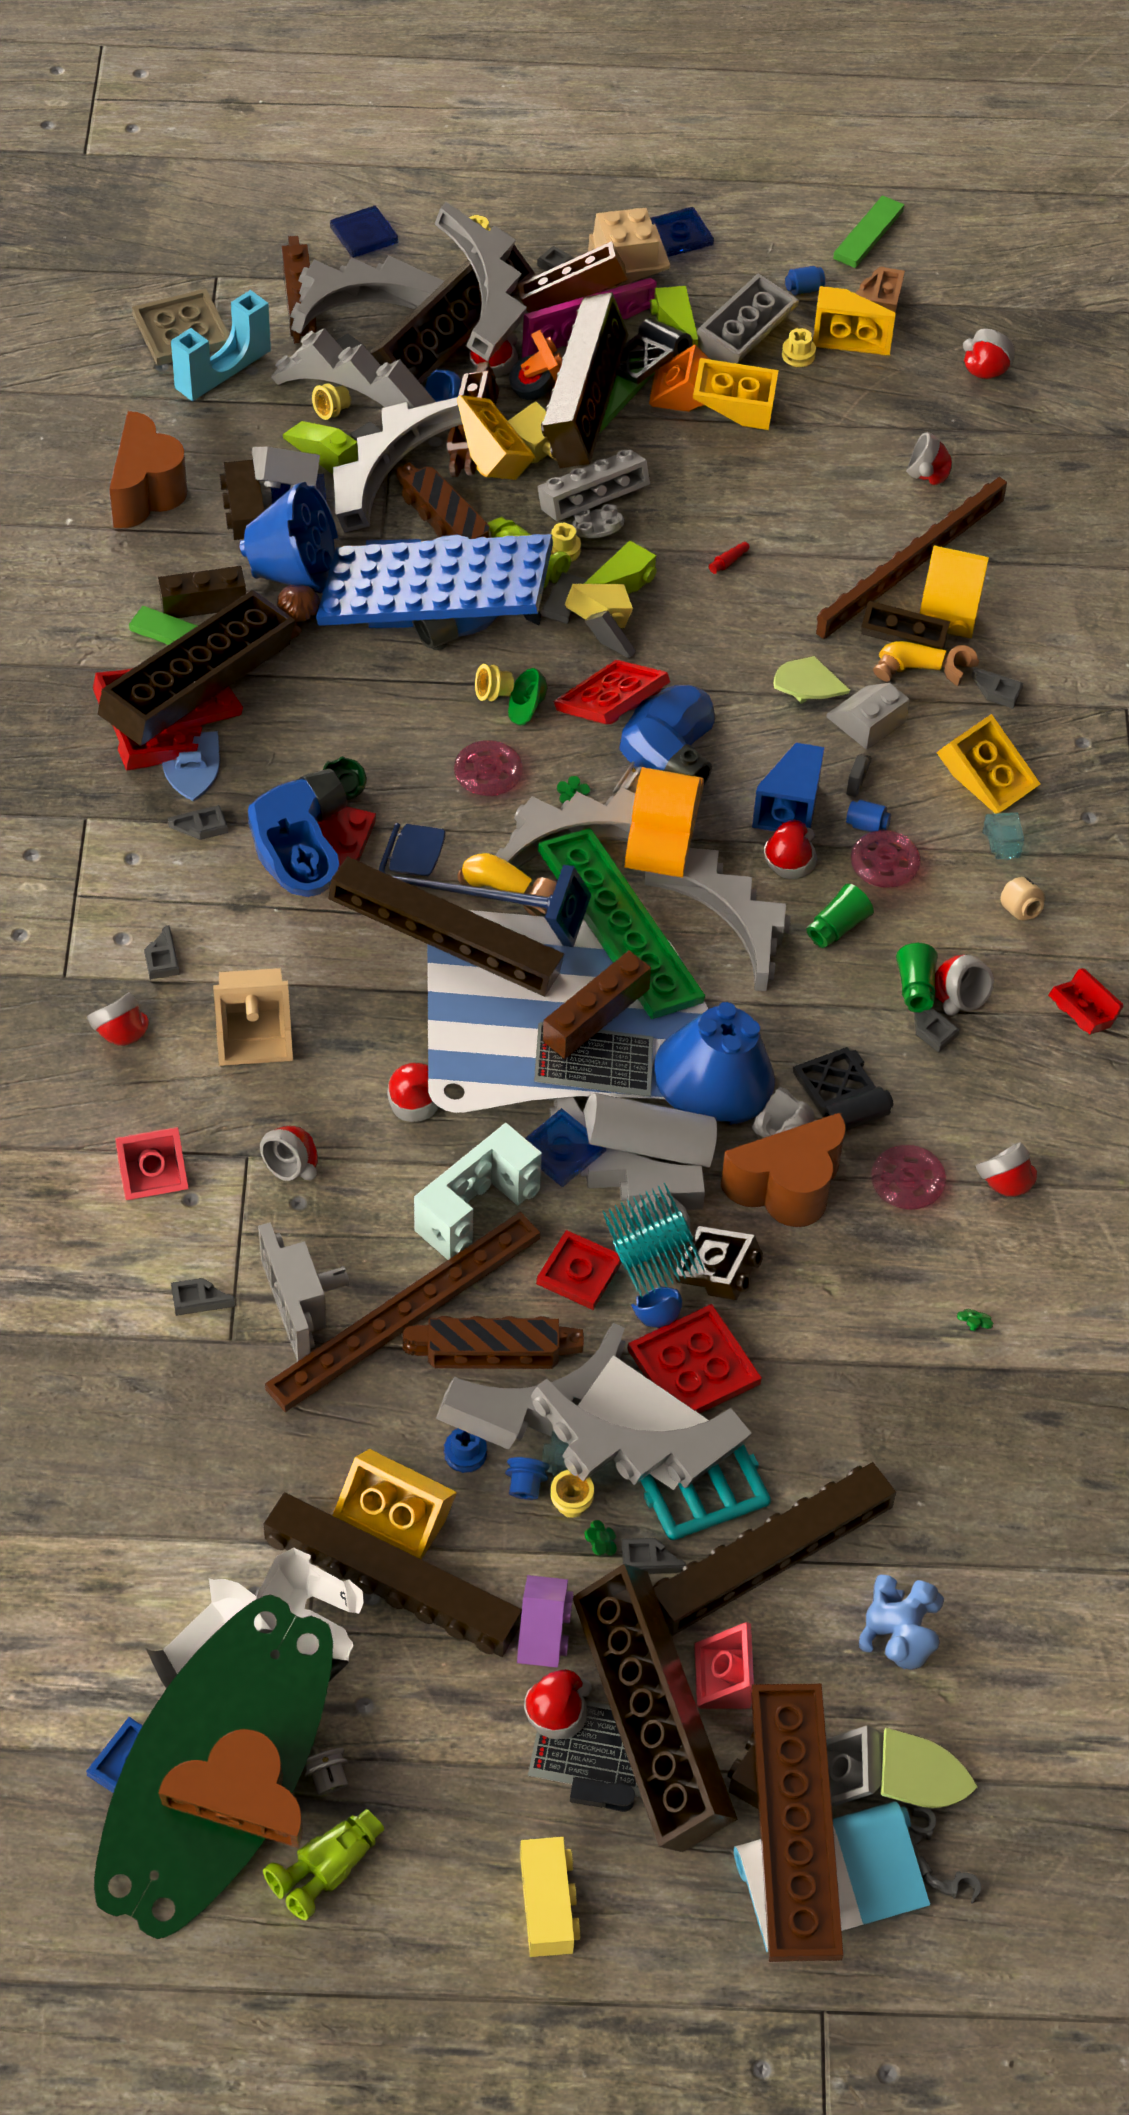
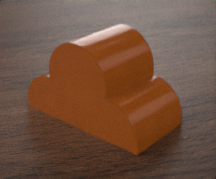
(146, 473)
(787, 1171)
(237, 1788)

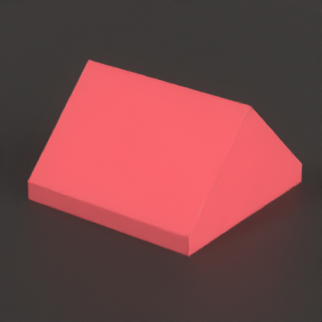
(151, 1163)
(725, 1669)

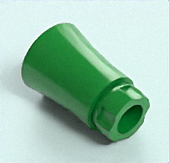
(840, 916)
(917, 973)

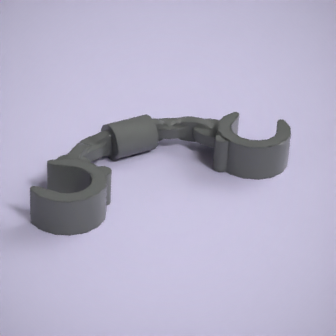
(947, 1887)

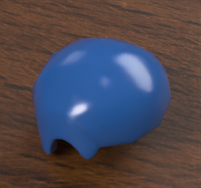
(443, 385)
(658, 1308)

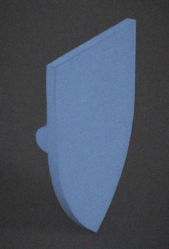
(195, 771)

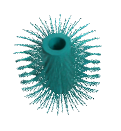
(652, 1240)

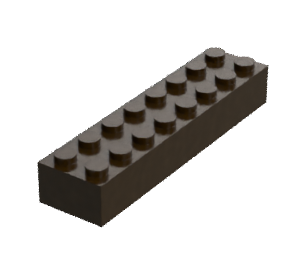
(441, 321)
(585, 381)
(195, 667)
(654, 1709)

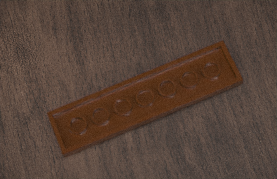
(796, 1823)

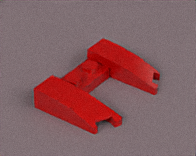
(155, 751)

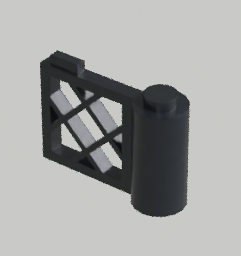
(657, 339)
(854, 1105)

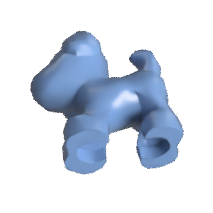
(888, 1614)

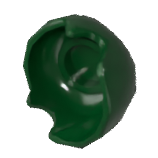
(350, 774)

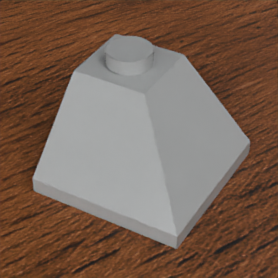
(854, 1764)

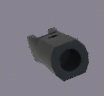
(602, 1794)

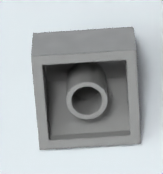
(284, 466)
(871, 713)

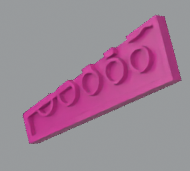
(558, 319)

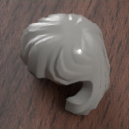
(781, 1114)

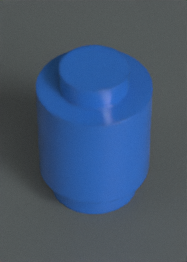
(805, 280)
(868, 816)

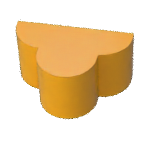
(663, 821)

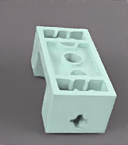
(442, 1206)

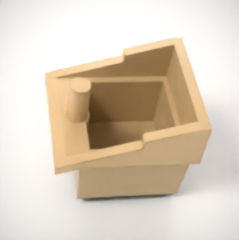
(633, 239)
(252, 1017)

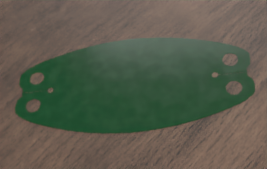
(219, 1690)

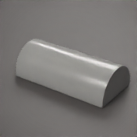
(745, 320)
(650, 1130)

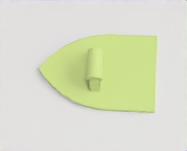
(808, 680)
(922, 1772)

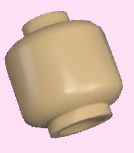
(1022, 898)

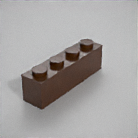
(574, 279)
(596, 1004)

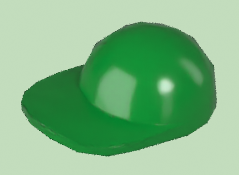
(527, 694)

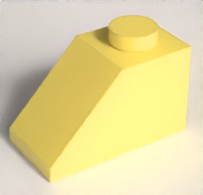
(596, 598)

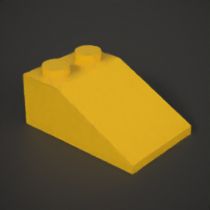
(852, 323)
(737, 391)
(492, 439)
(954, 589)
(989, 765)

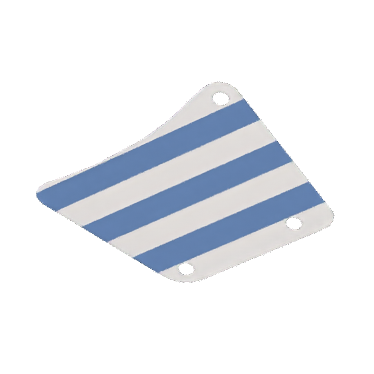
(488, 1026)

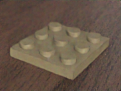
(170, 317)

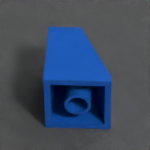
(789, 789)

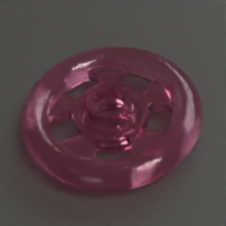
(494, 786)
(885, 858)
(905, 1198)

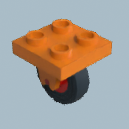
(536, 373)

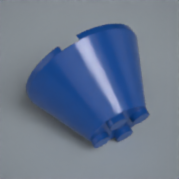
(292, 539)
(716, 1066)

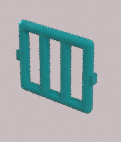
(703, 1520)

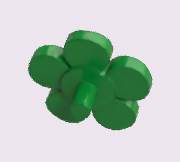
(568, 789)
(975, 1319)
(601, 1538)

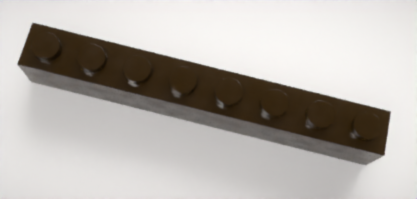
(446, 926)
(773, 1547)
(393, 1575)

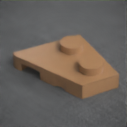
(883, 287)

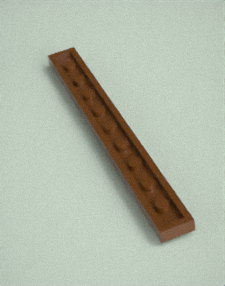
(910, 558)
(400, 1311)

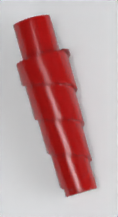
(727, 558)

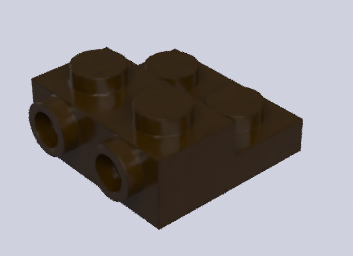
(726, 1262)

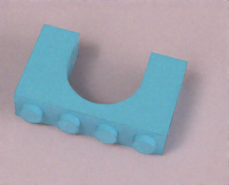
(248, 341)

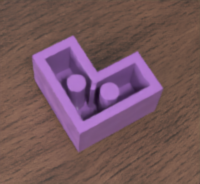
(542, 1618)

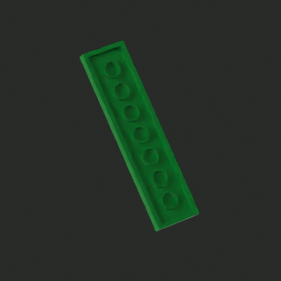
(623, 921)

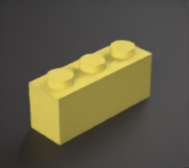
(548, 1896)

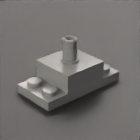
(297, 1287)

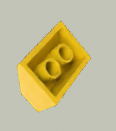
(394, 1503)

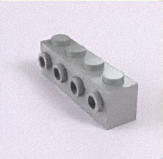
(593, 484)

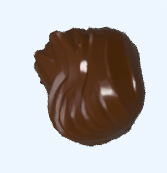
(299, 603)

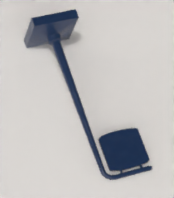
(420, 849)

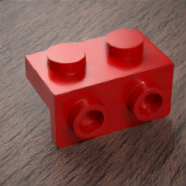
(1087, 1002)

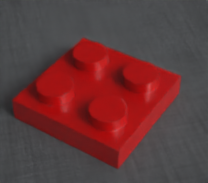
(579, 1270)

